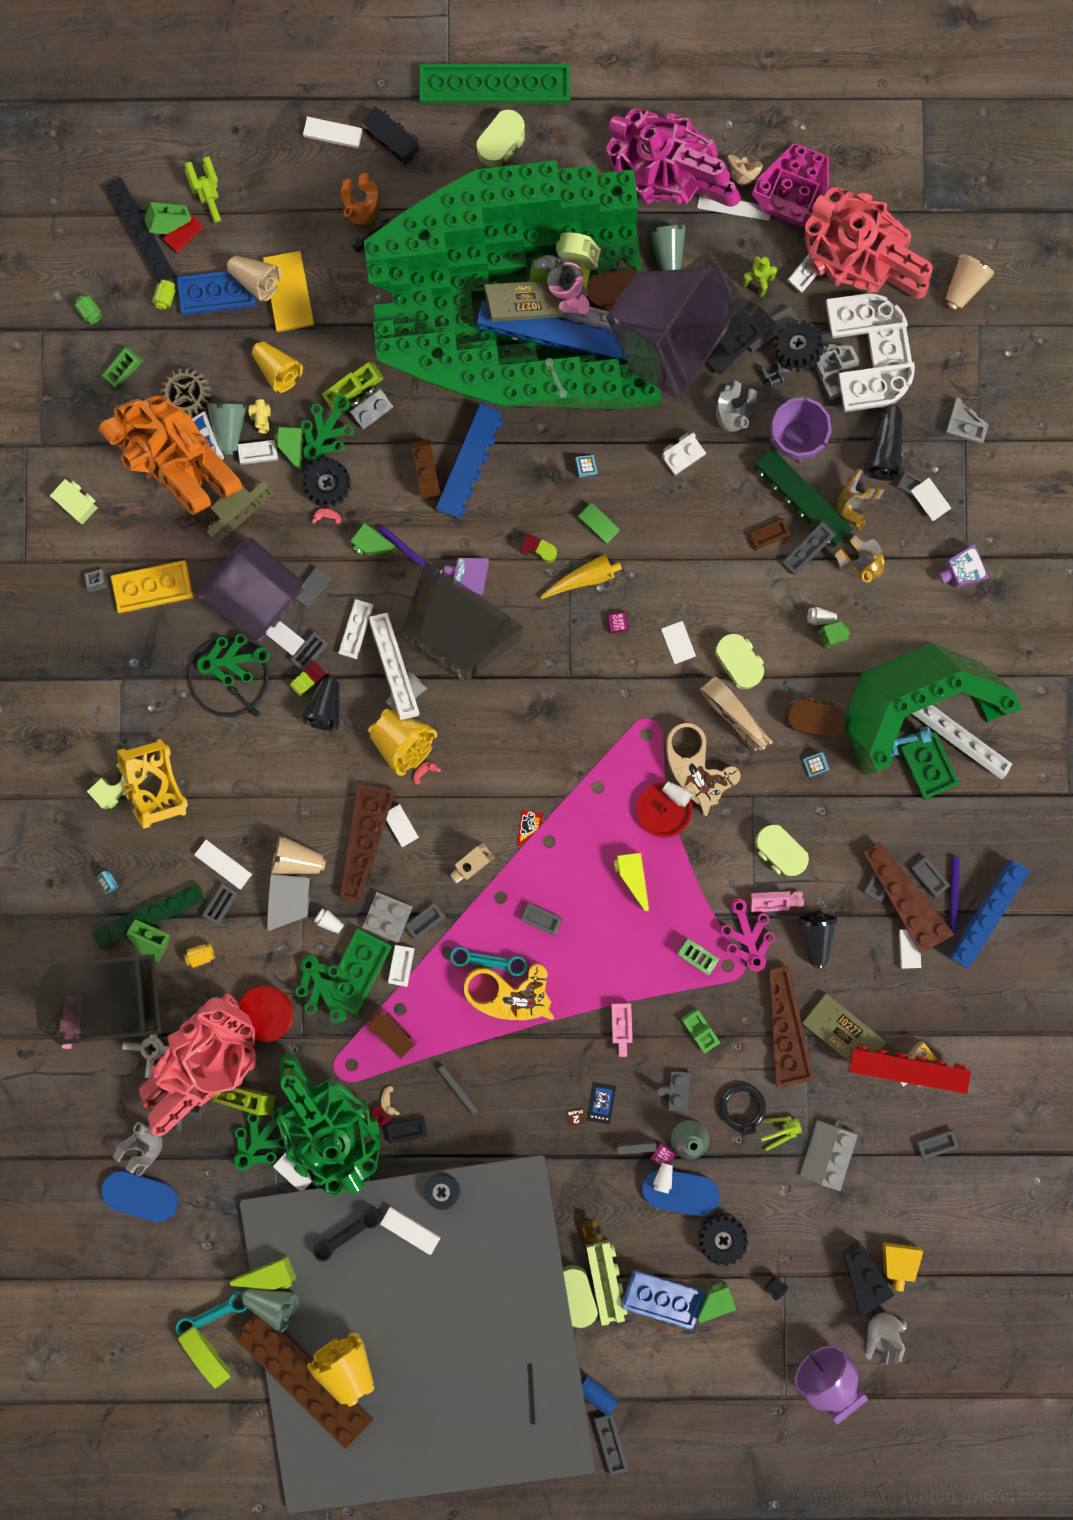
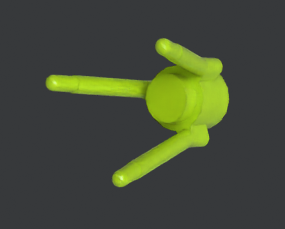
(790, 1129)

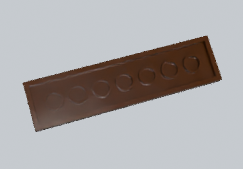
(288, 1366)

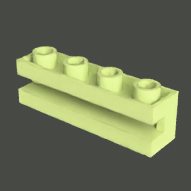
(605, 1281)

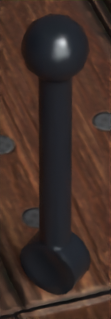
(256, 713)

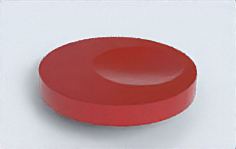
(660, 814)
(268, 1011)

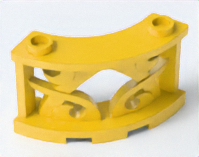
(143, 809)

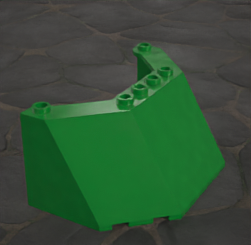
(909, 685)

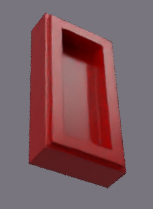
(183, 235)

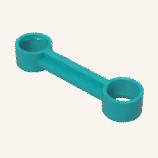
(488, 961)
(212, 1314)

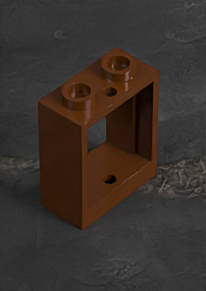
(391, 1032)

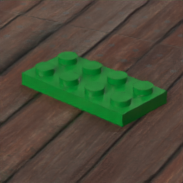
(359, 969)

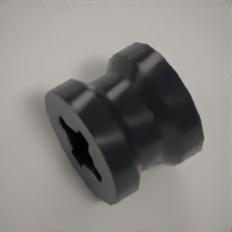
(775, 1288)

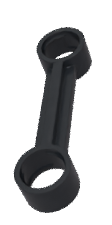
(347, 1234)

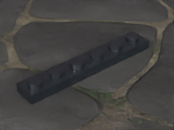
(137, 226)

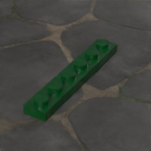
(149, 915)

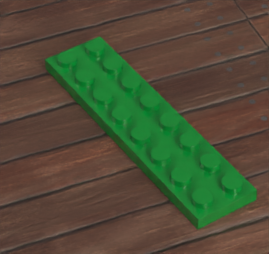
(494, 83)

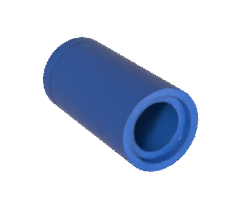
(598, 1396)

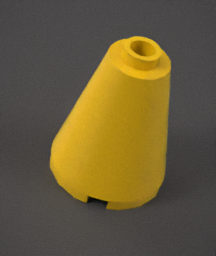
(276, 366)

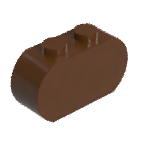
(607, 287)
(425, 468)
(815, 718)

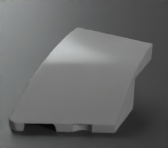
(832, 362)
(287, 900)

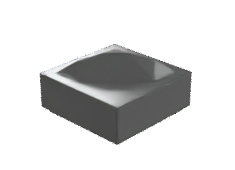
(96, 580)

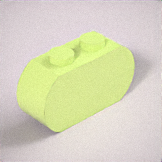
(501, 138)
(578, 250)
(740, 661)
(781, 851)
(580, 1296)

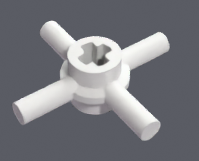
(146, 1053)

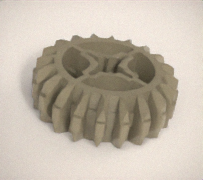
(190, 387)

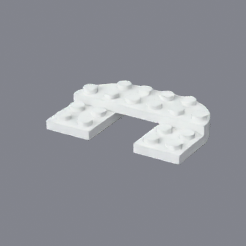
(888, 347)

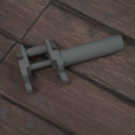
(780, 370)

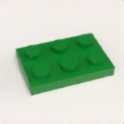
(929, 766)

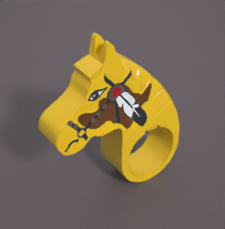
(519, 1003)

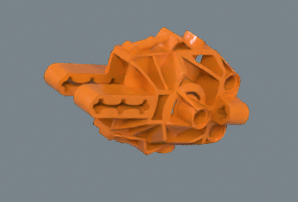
(170, 447)

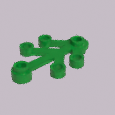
(325, 431)
(230, 660)
(321, 986)
(258, 1142)

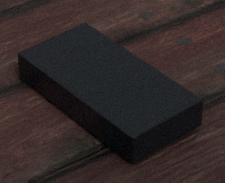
(406, 1130)

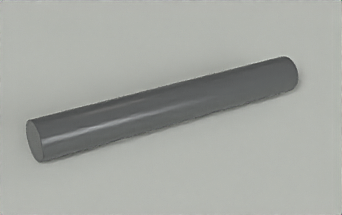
(458, 1090)

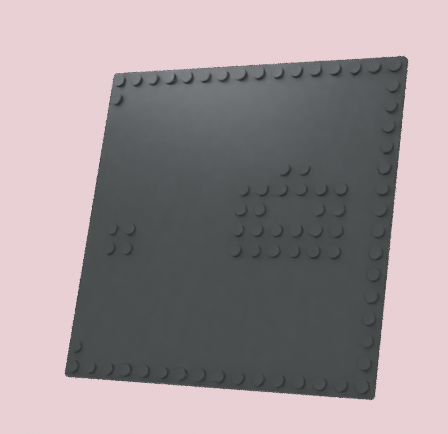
(439, 1335)

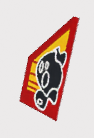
(529, 823)

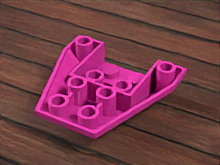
(793, 184)

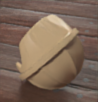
(744, 171)

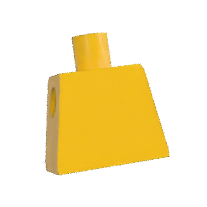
(901, 1263)

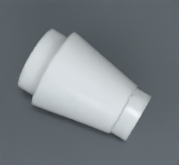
(820, 616)
(678, 794)
(328, 921)
(663, 1179)

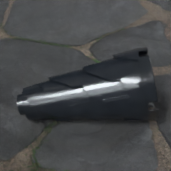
(885, 455)

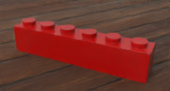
(909, 1070)

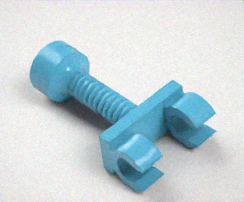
(923, 735)

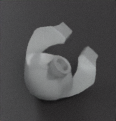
(733, 418)
(143, 1141)
(887, 1327)

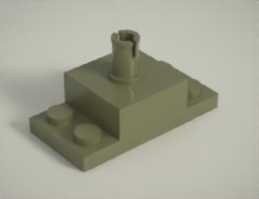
(236, 509)

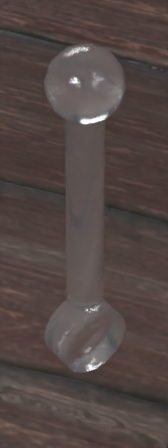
(562, 393)

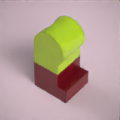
(540, 548)
(308, 679)

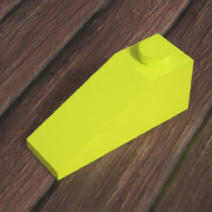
(632, 873)

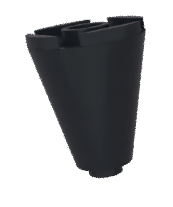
(324, 705)
(818, 937)

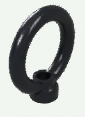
(746, 1127)

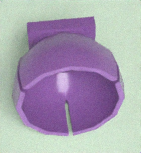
(800, 429)
(834, 1387)

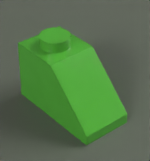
(166, 217)
(291, 444)
(370, 542)
(833, 634)
(148, 939)
(716, 1302)

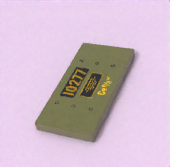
(521, 301)
(840, 1028)

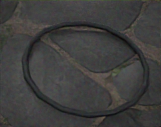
(210, 710)

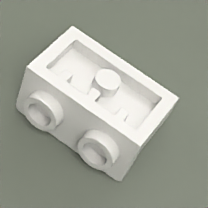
(683, 453)

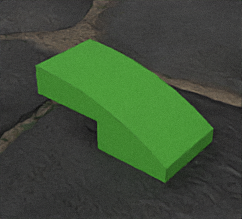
(598, 522)
(700, 1030)

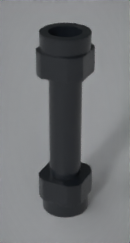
(358, 244)

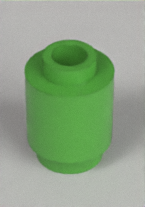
(88, 309)

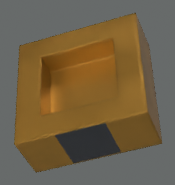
(591, 1231)

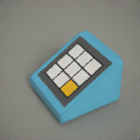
(586, 466)
(816, 764)
(107, 882)

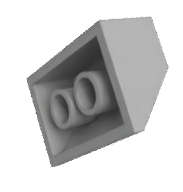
(828, 1155)

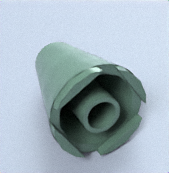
(668, 246)
(227, 425)
(687, 1133)
(271, 1306)

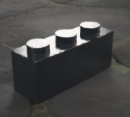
(390, 134)

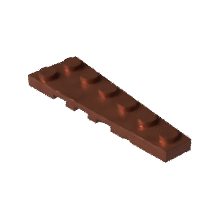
(367, 825)
(913, 909)
(789, 1043)

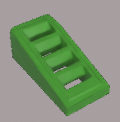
(137, 360)
(684, 948)

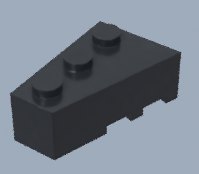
(866, 1281)

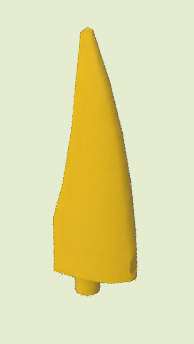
(588, 574)

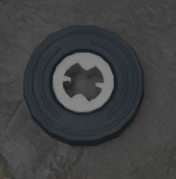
(431, 1191)

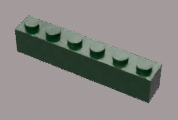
(800, 495)

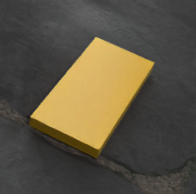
(291, 300)
(152, 586)

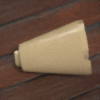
(255, 276)
(967, 281)
(296, 859)

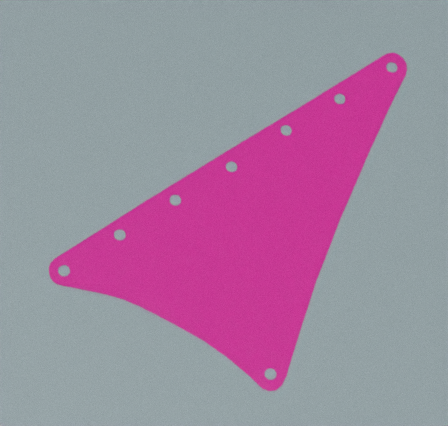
(606, 941)

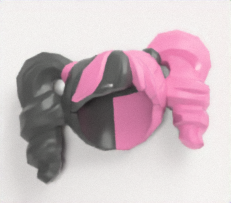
(564, 282)

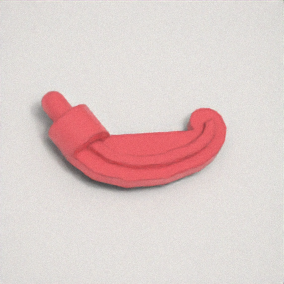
(328, 514)
(423, 769)

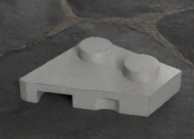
(966, 424)

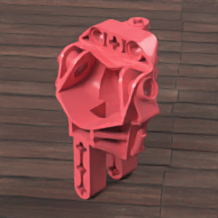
(863, 262)
(196, 1070)

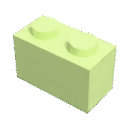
(73, 501)

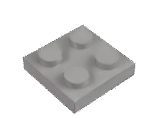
(387, 917)

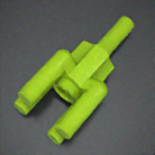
(204, 186)
(760, 274)

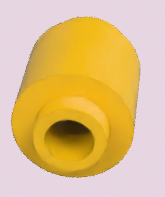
(199, 955)

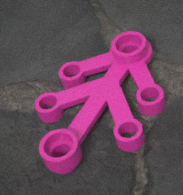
(749, 939)

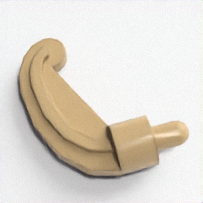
(385, 1102)

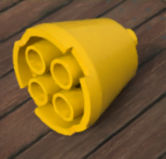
(403, 741)
(343, 1369)

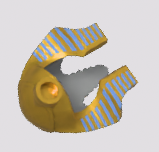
(850, 501)
(870, 561)

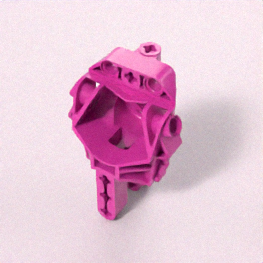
(679, 169)

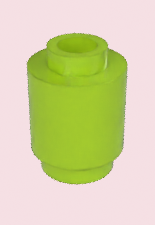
(164, 294)

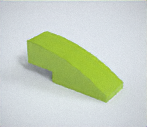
(354, 384)
(205, 1357)

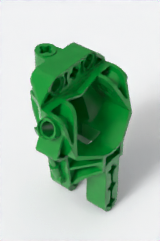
(321, 1112)

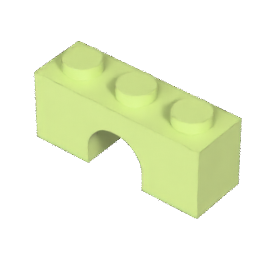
(106, 794)

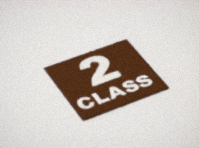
(575, 1116)

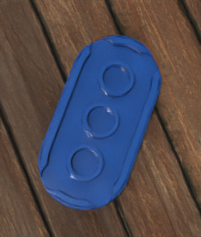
(689, 1194)
(140, 1196)

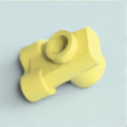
(260, 413)

